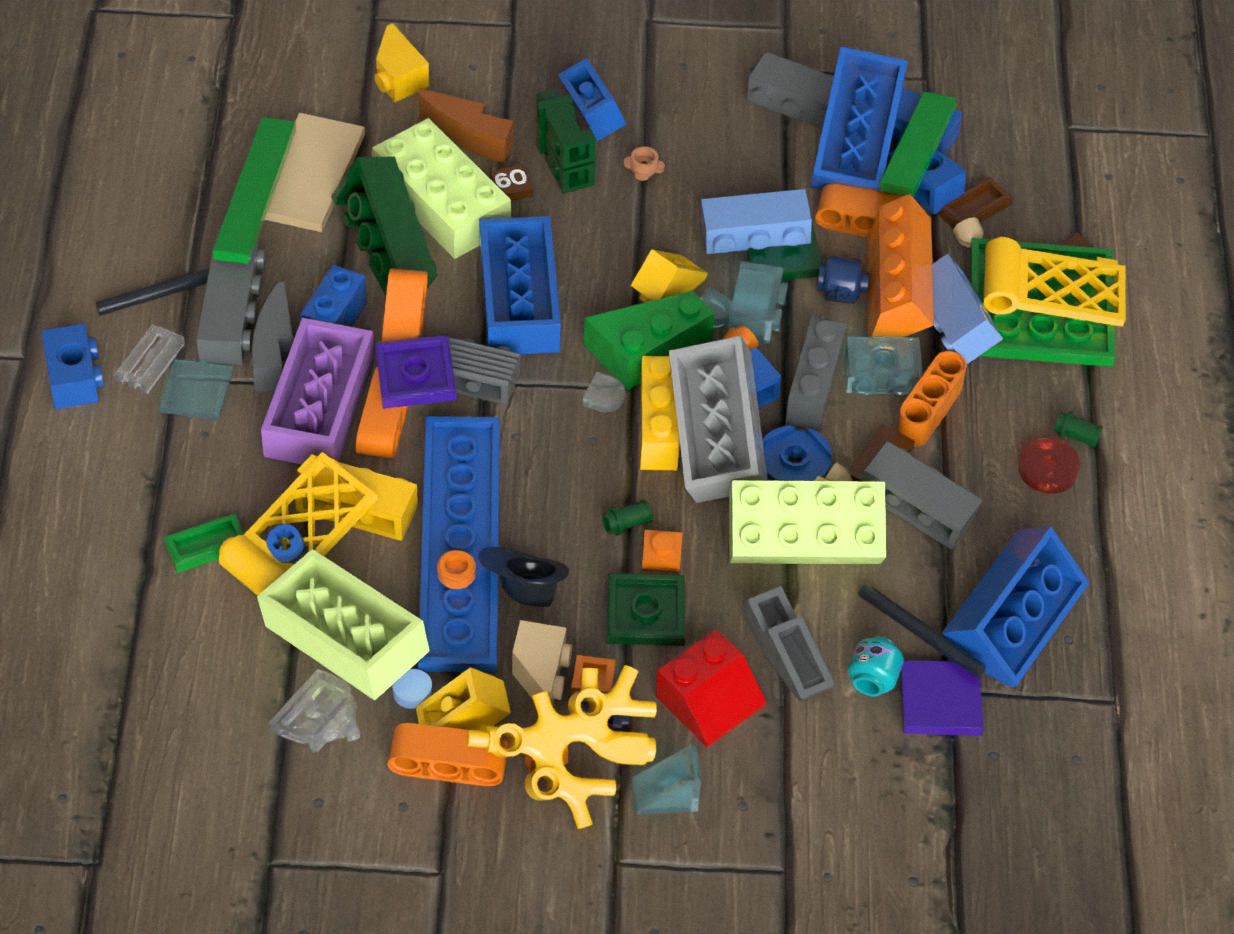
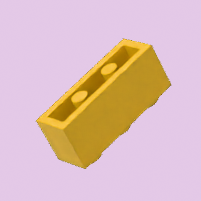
(658, 416)
(386, 517)

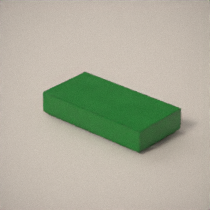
(201, 543)

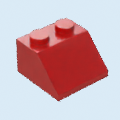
(709, 688)

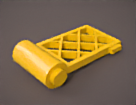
(1008, 283)
(248, 554)

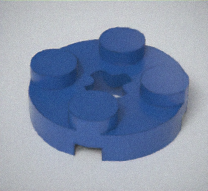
(808, 445)

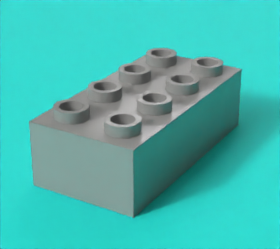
(717, 417)

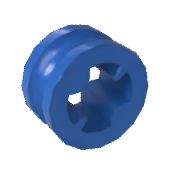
(275, 546)

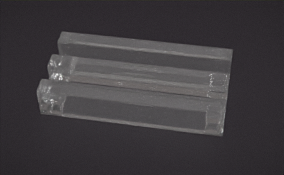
(155, 361)

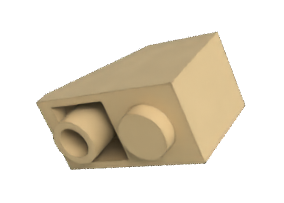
(538, 658)

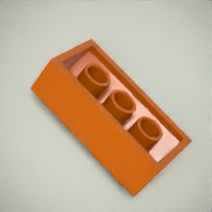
(900, 270)

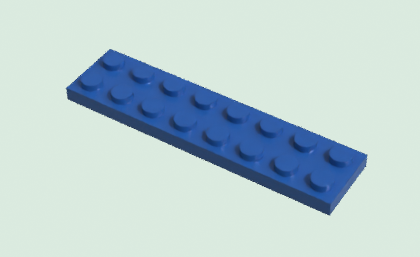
(462, 516)

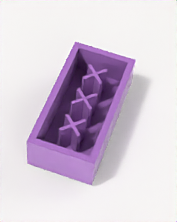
(318, 392)

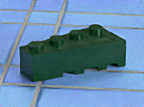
(384, 218)

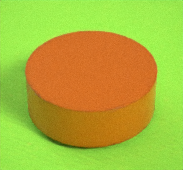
(456, 569)

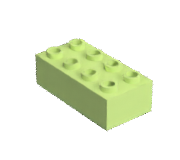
(444, 186)
(807, 522)
(343, 624)

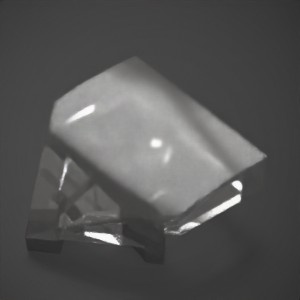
(318, 712)

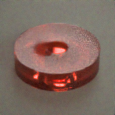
(1049, 452)

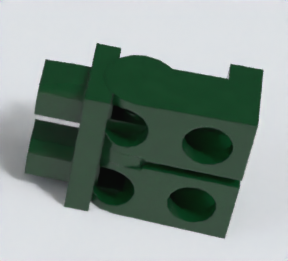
(566, 148)

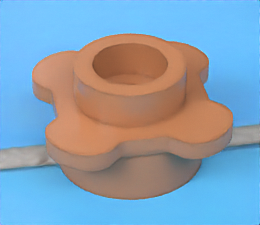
(644, 163)

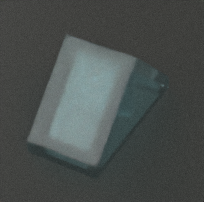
(669, 785)

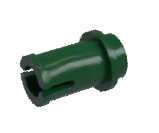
(1077, 429)
(626, 517)

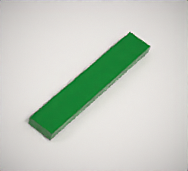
(254, 191)

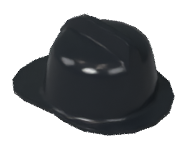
(525, 576)

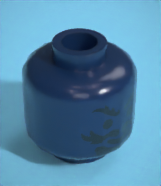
(842, 279)

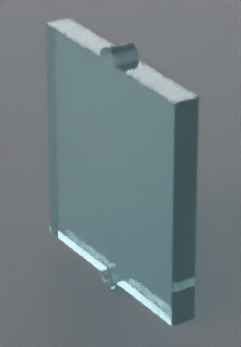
(196, 389)

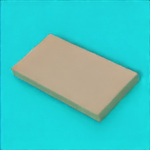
(313, 170)

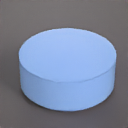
(412, 688)

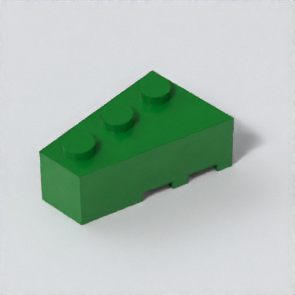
(646, 329)

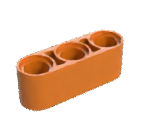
(849, 208)
(404, 305)
(932, 397)
(379, 427)
(443, 756)

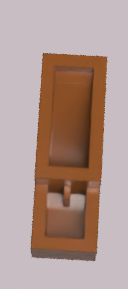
(468, 124)

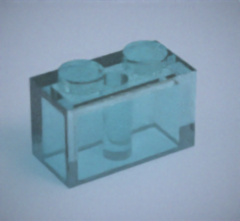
(757, 298)

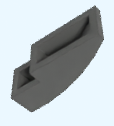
(271, 340)
(787, 643)

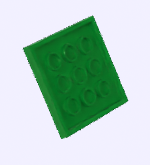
(1047, 336)

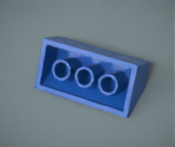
(1018, 604)

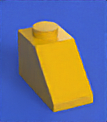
(400, 66)
(667, 275)
(466, 703)

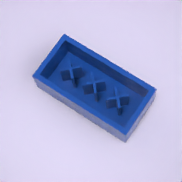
(859, 120)
(520, 284)

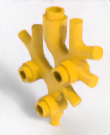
(553, 732)

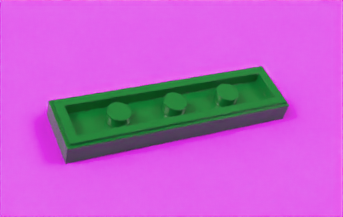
(918, 144)

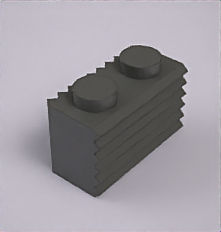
(484, 370)

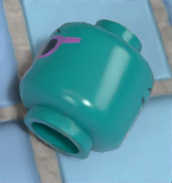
(875, 666)

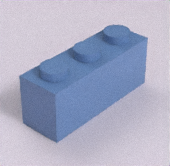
(756, 221)
(960, 312)

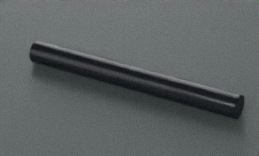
(152, 292)
(922, 630)

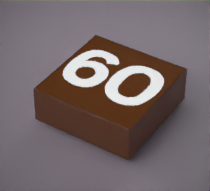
(513, 181)

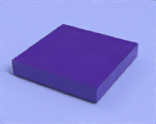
(415, 371)
(940, 699)

